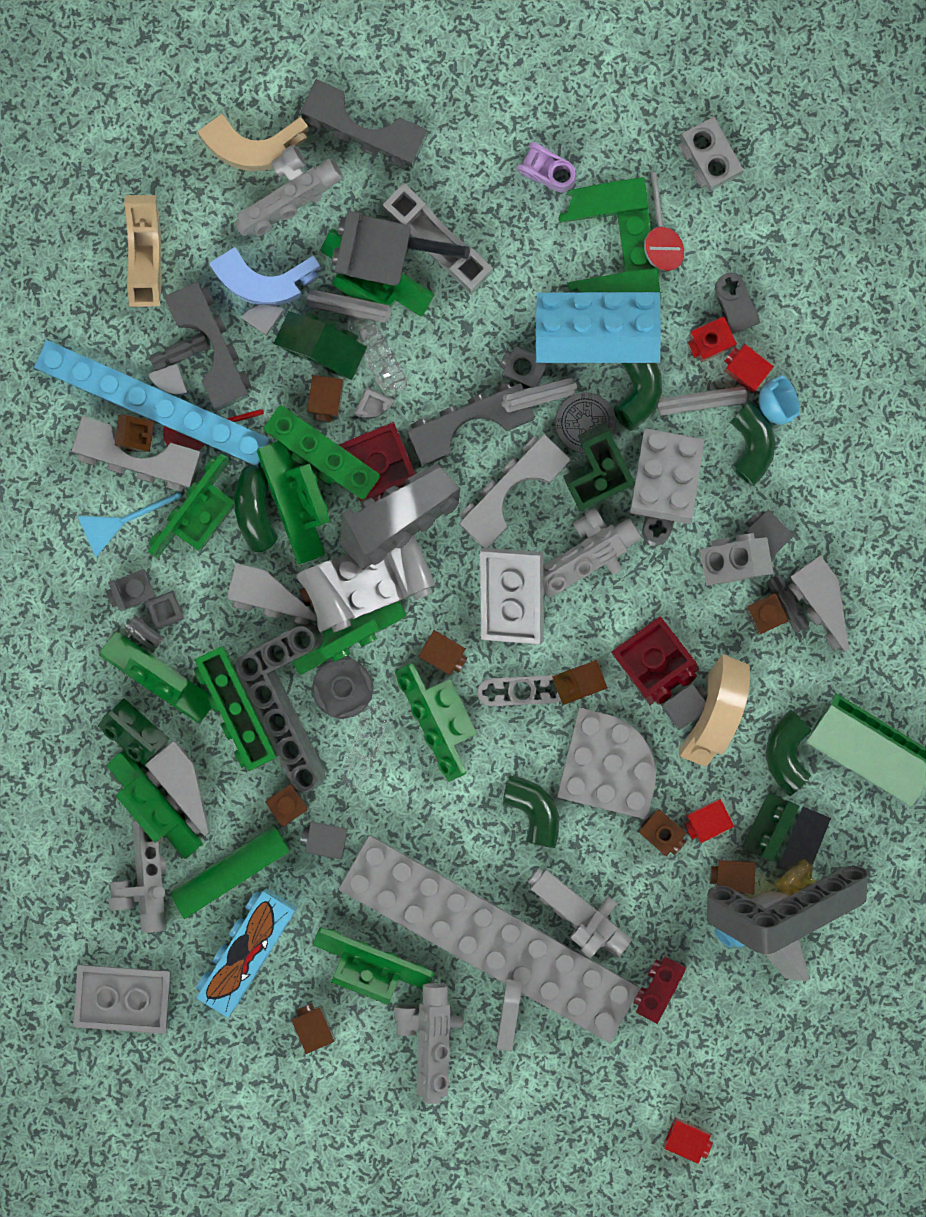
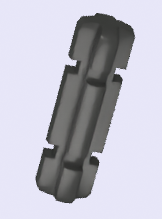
(179, 351)
(788, 603)

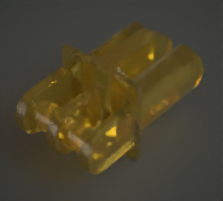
(796, 878)

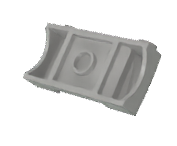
(346, 591)

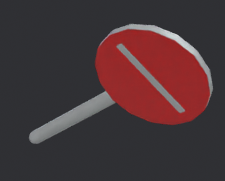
(662, 245)

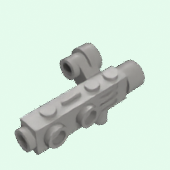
(291, 196)
(600, 548)
(149, 884)
(590, 924)
(433, 1026)

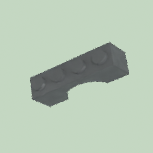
(398, 141)
(192, 310)
(433, 438)

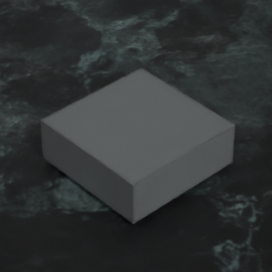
(164, 610)

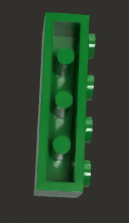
(232, 702)

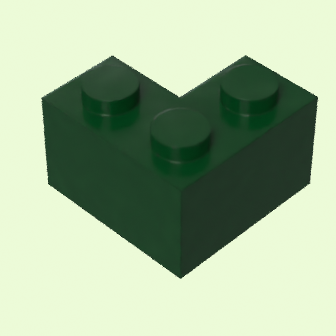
(321, 343)
(604, 474)

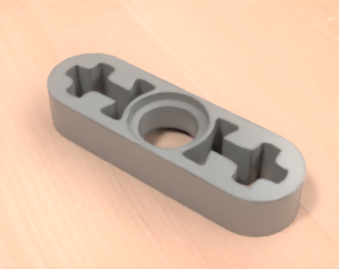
(498, 684)
(509, 1015)

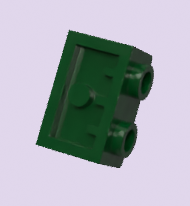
(133, 732)
(770, 826)

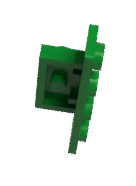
(406, 292)
(323, 454)
(296, 500)
(199, 514)
(361, 631)
(156, 677)
(440, 717)
(151, 807)
(369, 969)

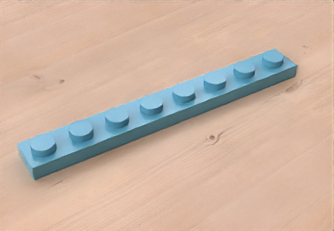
(151, 402)

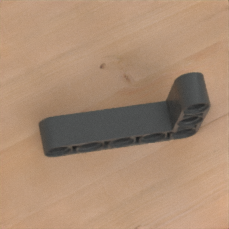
(281, 704)
(791, 918)

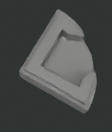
(262, 317)
(169, 380)
(373, 404)

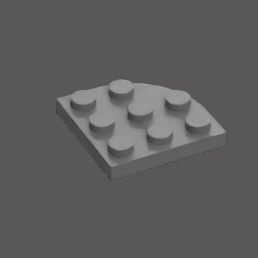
(608, 766)

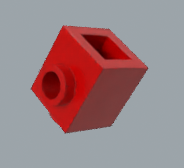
(711, 340)

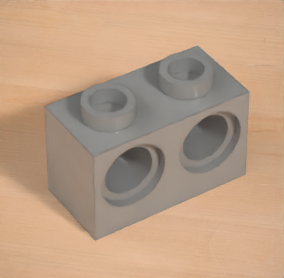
(717, 152)
(736, 561)

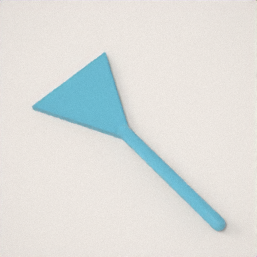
(102, 529)

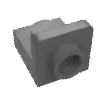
(130, 590)

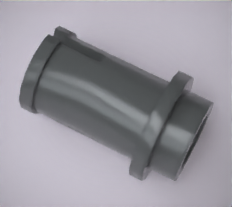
(143, 633)

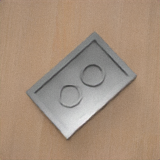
(667, 476)
(512, 596)
(122, 999)

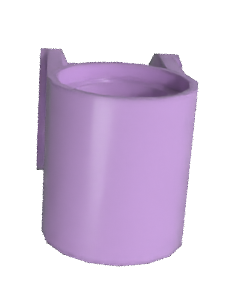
(545, 168)

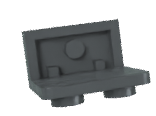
(371, 248)

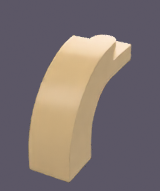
(247, 153)
(144, 250)
(722, 712)

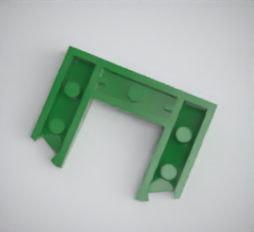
(630, 204)

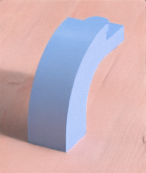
(263, 289)

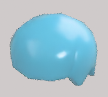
(779, 401)

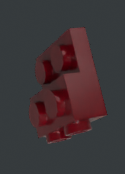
(385, 454)
(656, 661)
(654, 1000)

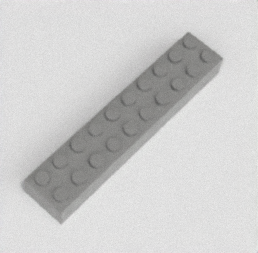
(489, 938)

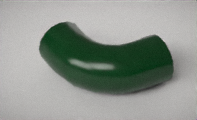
(643, 396)
(759, 444)
(251, 509)
(782, 753)
(537, 806)

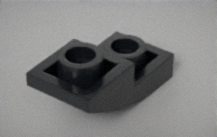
(805, 839)

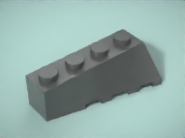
(398, 515)

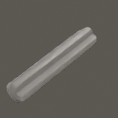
(348, 306)
(538, 395)
(702, 400)

